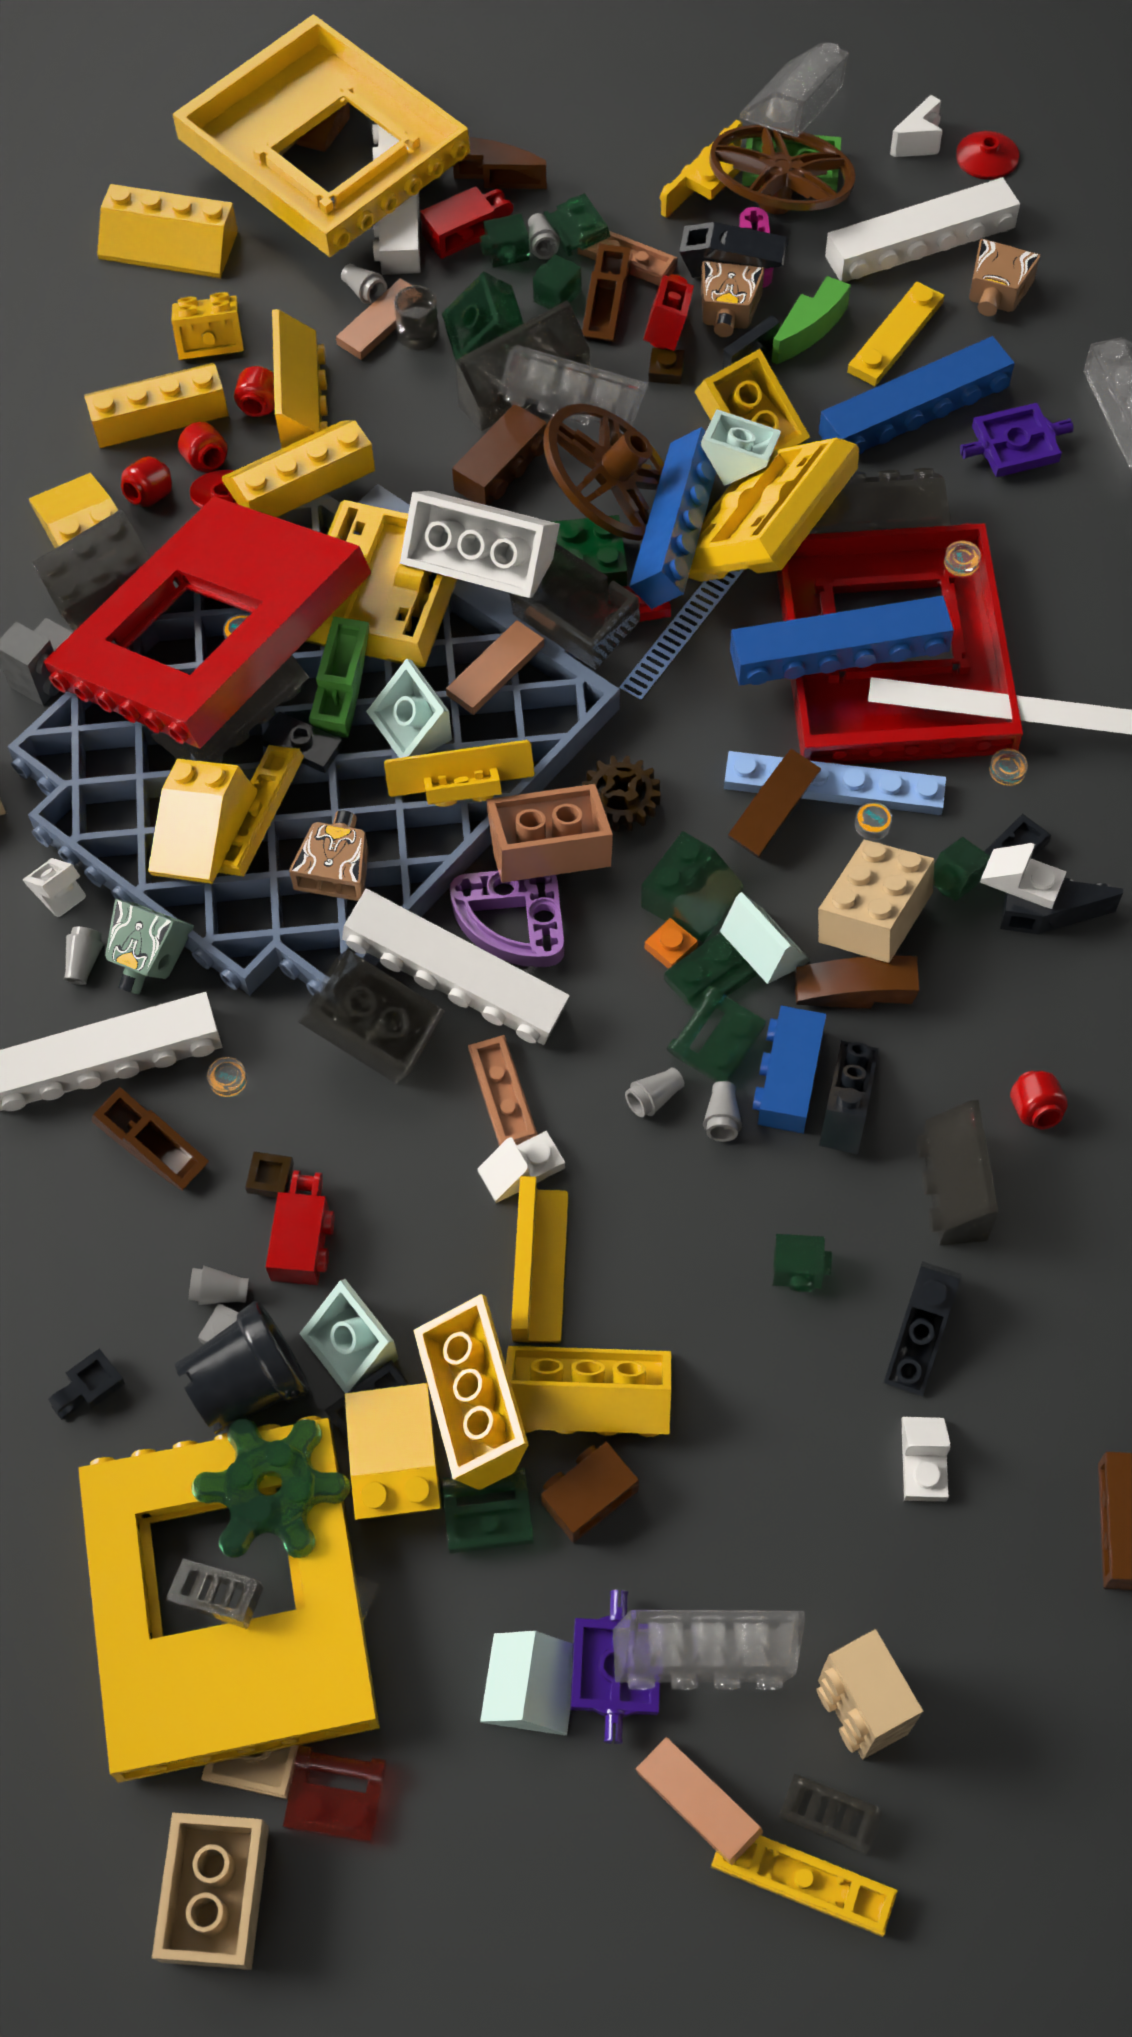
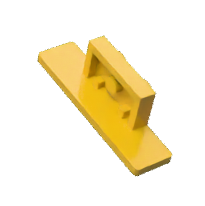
(697, 178)
(460, 773)

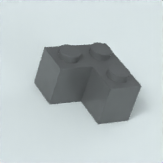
(23, 657)

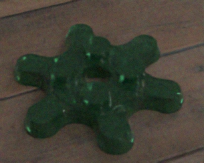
(278, 1513)

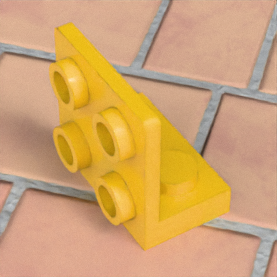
(206, 326)

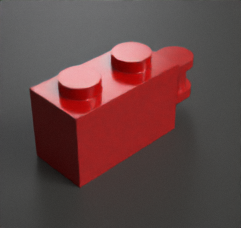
(461, 218)
(668, 312)
(300, 1232)

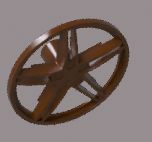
(780, 172)
(615, 465)

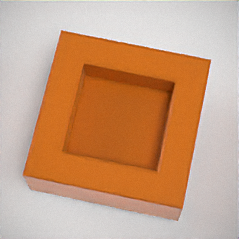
(670, 943)

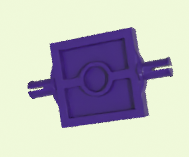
(1016, 439)
(594, 1673)

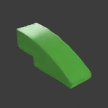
(811, 319)
(340, 676)

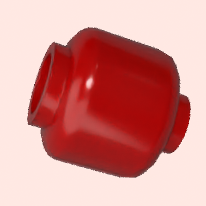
(255, 391)
(202, 447)
(146, 481)
(1039, 1099)

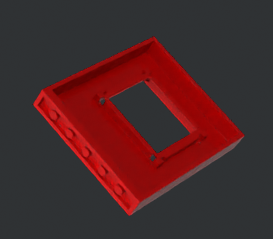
(234, 555)
(834, 711)

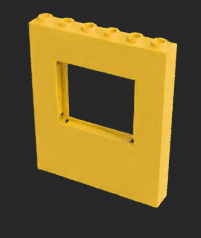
(290, 90)
(220, 1686)

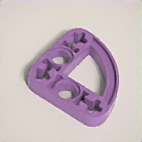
(524, 894)

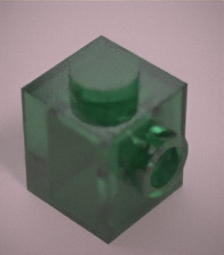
(505, 240)
(556, 282)
(959, 868)
(800, 1262)

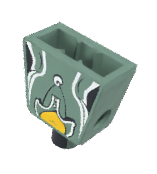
(144, 943)

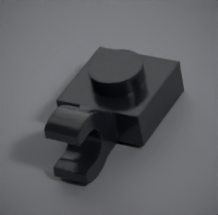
(90, 1381)

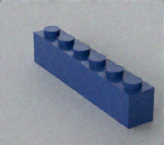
(919, 396)
(674, 522)
(841, 640)

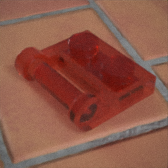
(331, 1809)

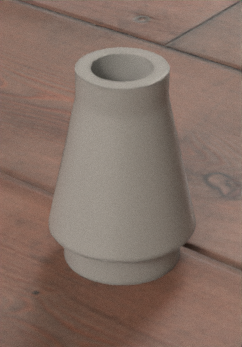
(542, 237)
(364, 283)
(81, 953)
(651, 1093)
(722, 1115)
(216, 1287)

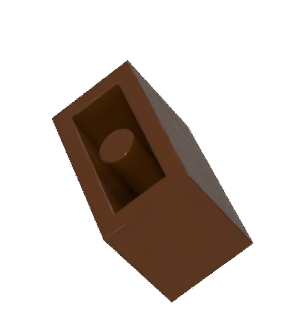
(588, 1491)

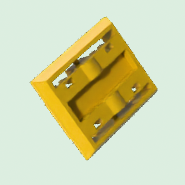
(772, 510)
(389, 588)

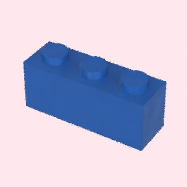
(789, 1069)

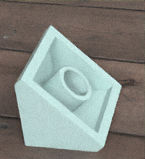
(738, 446)
(411, 713)
(761, 940)
(348, 1338)
(529, 1682)

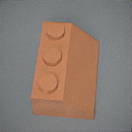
(549, 833)

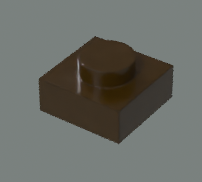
(666, 366)
(269, 1174)

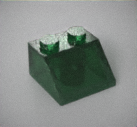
(481, 314)
(691, 887)

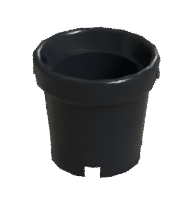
(242, 1370)

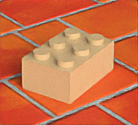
(876, 900)
(868, 1695)
(211, 1891)

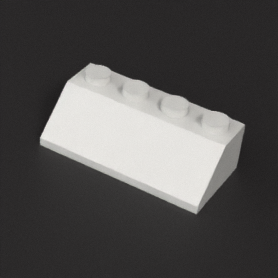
(478, 543)

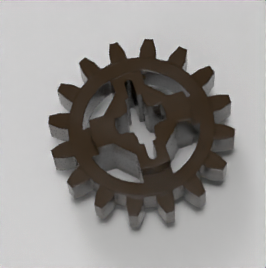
(622, 790)

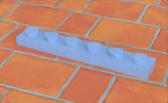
(845, 783)

